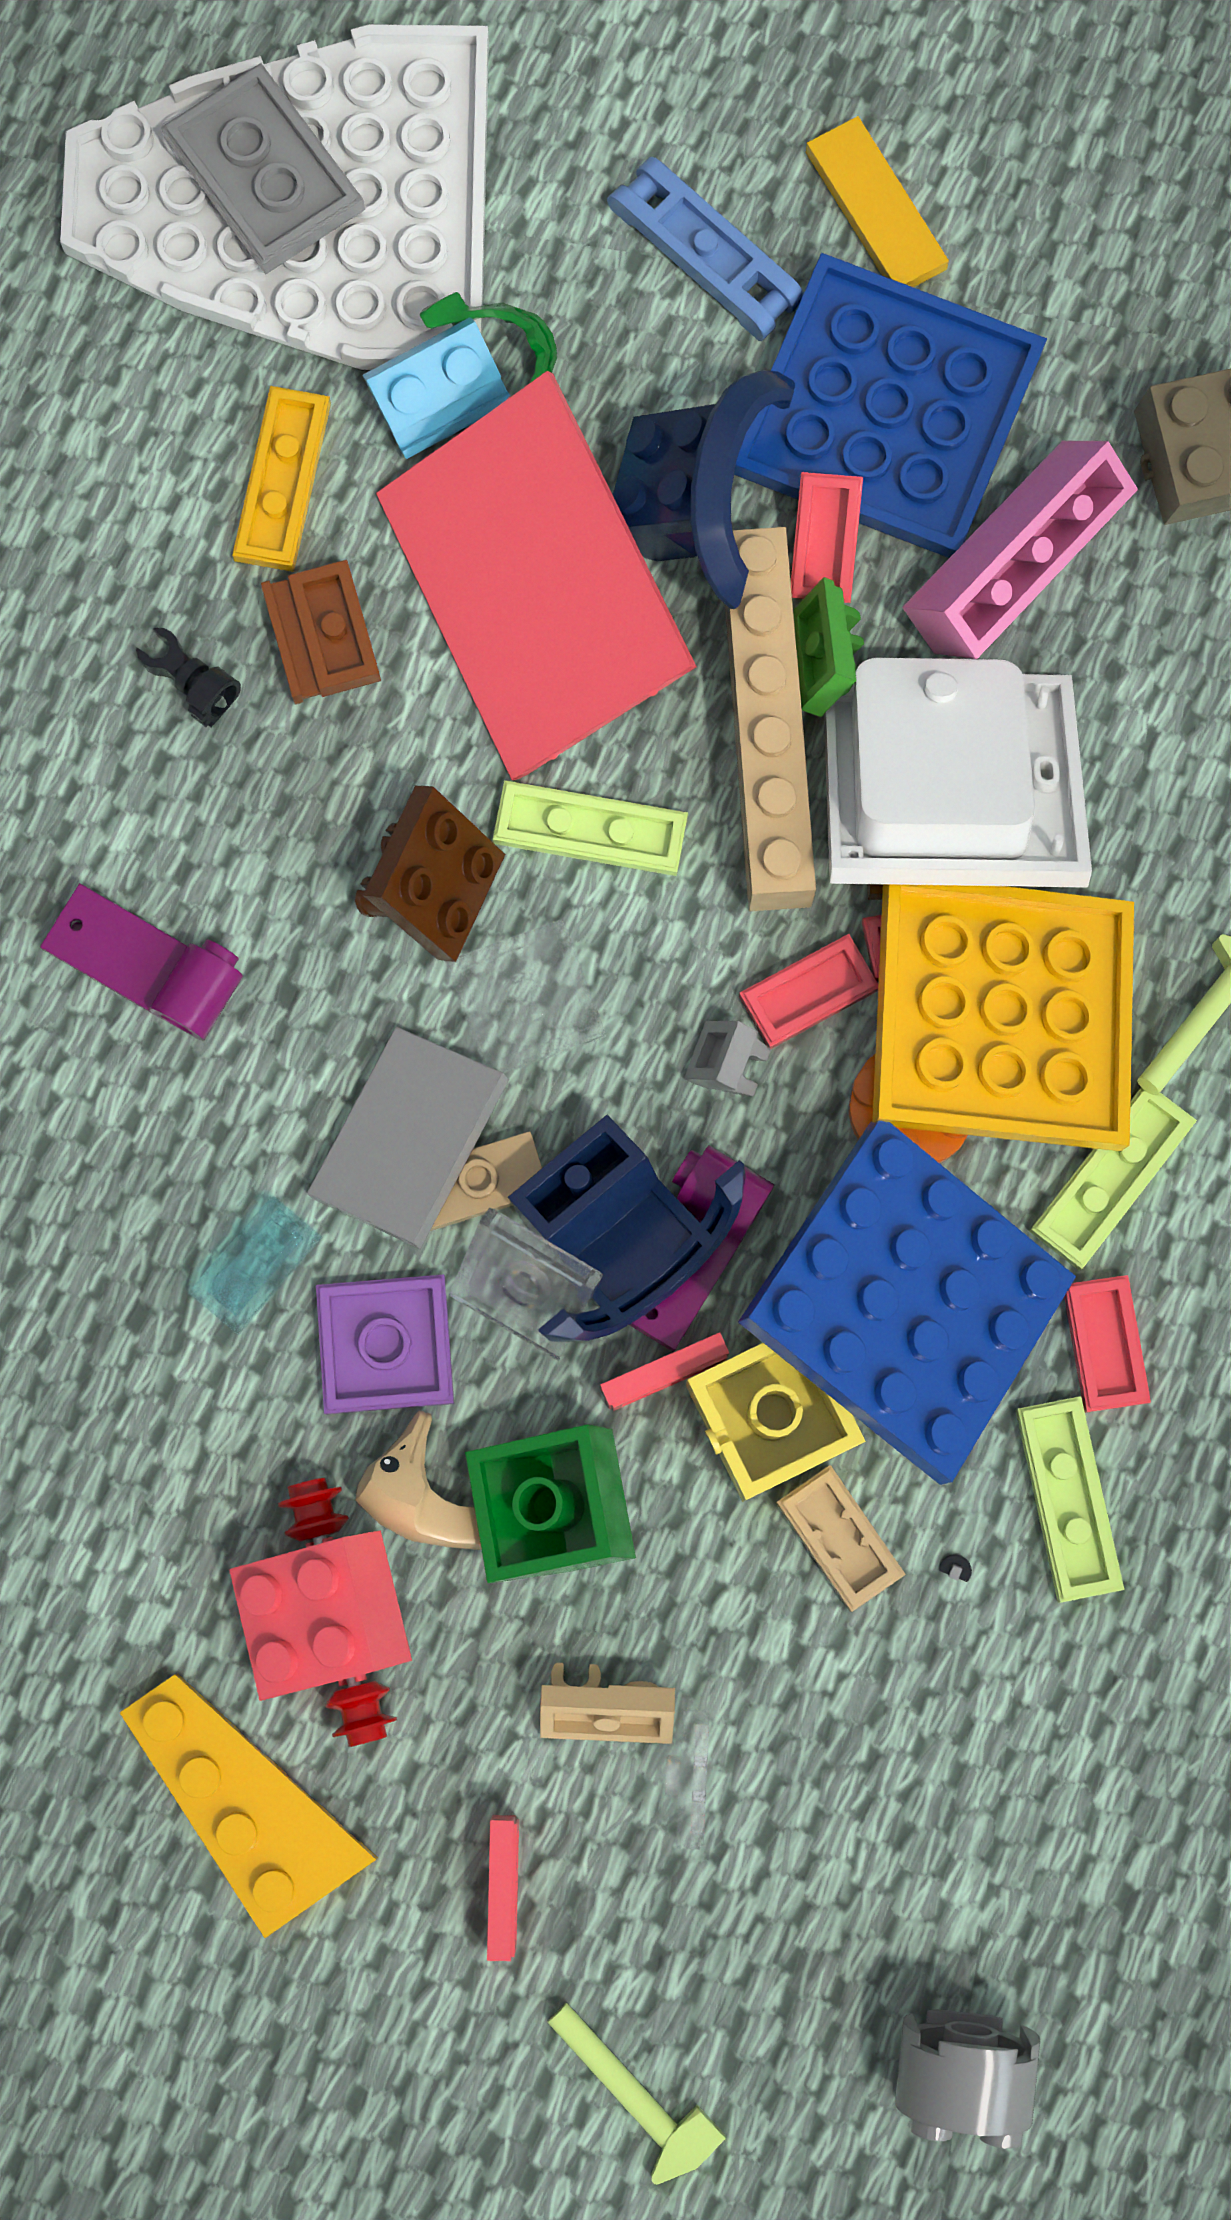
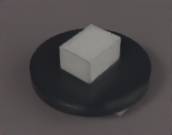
(956, 1567)

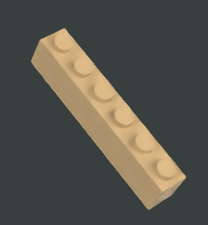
(770, 728)

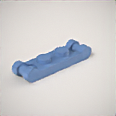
(706, 247)

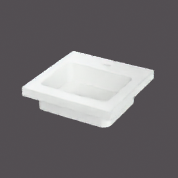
(944, 776)

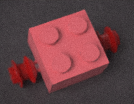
(324, 1614)

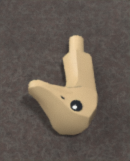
(401, 1500)

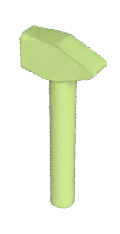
(1194, 1026)
(682, 2144)

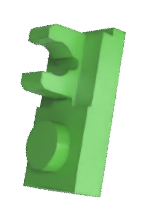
(825, 647)

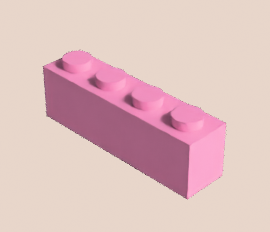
(1020, 548)

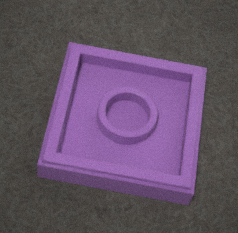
(384, 1344)

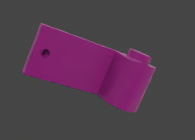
(143, 963)
(697, 1178)

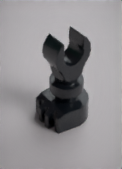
(193, 678)

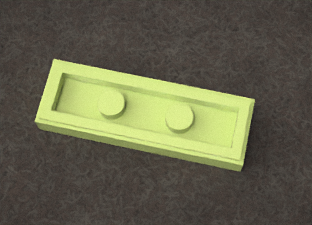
(590, 828)
(1112, 1180)
(1069, 1499)

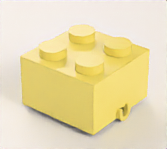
(769, 1420)

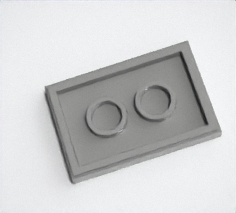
(263, 168)
(408, 1137)

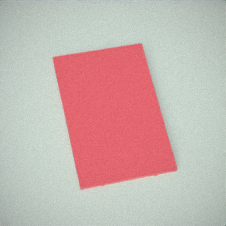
(534, 578)

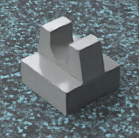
(722, 1057)

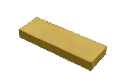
(876, 204)
(281, 478)

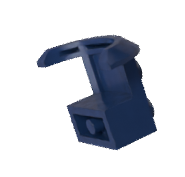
(681, 477)
(621, 1220)

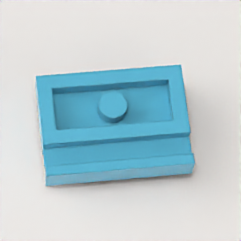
(437, 387)

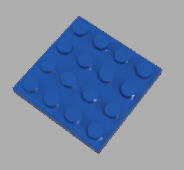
(894, 395)
(908, 1300)

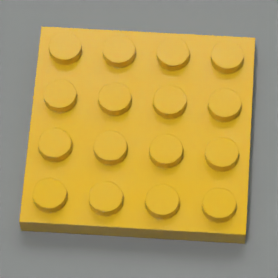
(1005, 1014)

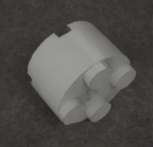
(967, 2077)

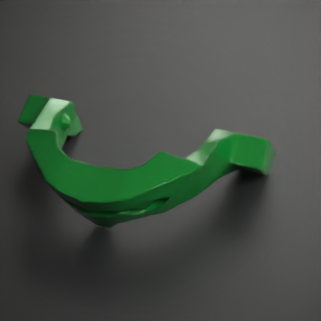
(539, 336)

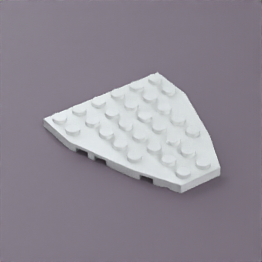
(404, 126)

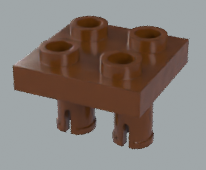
(432, 874)

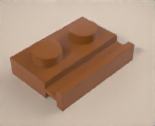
(321, 632)

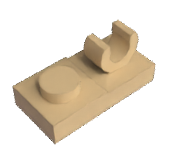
(616, 1713)

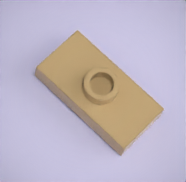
(489, 1178)
(840, 1538)

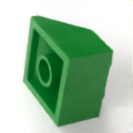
(550, 1504)

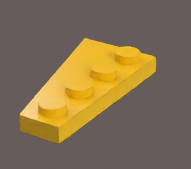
(254, 1820)

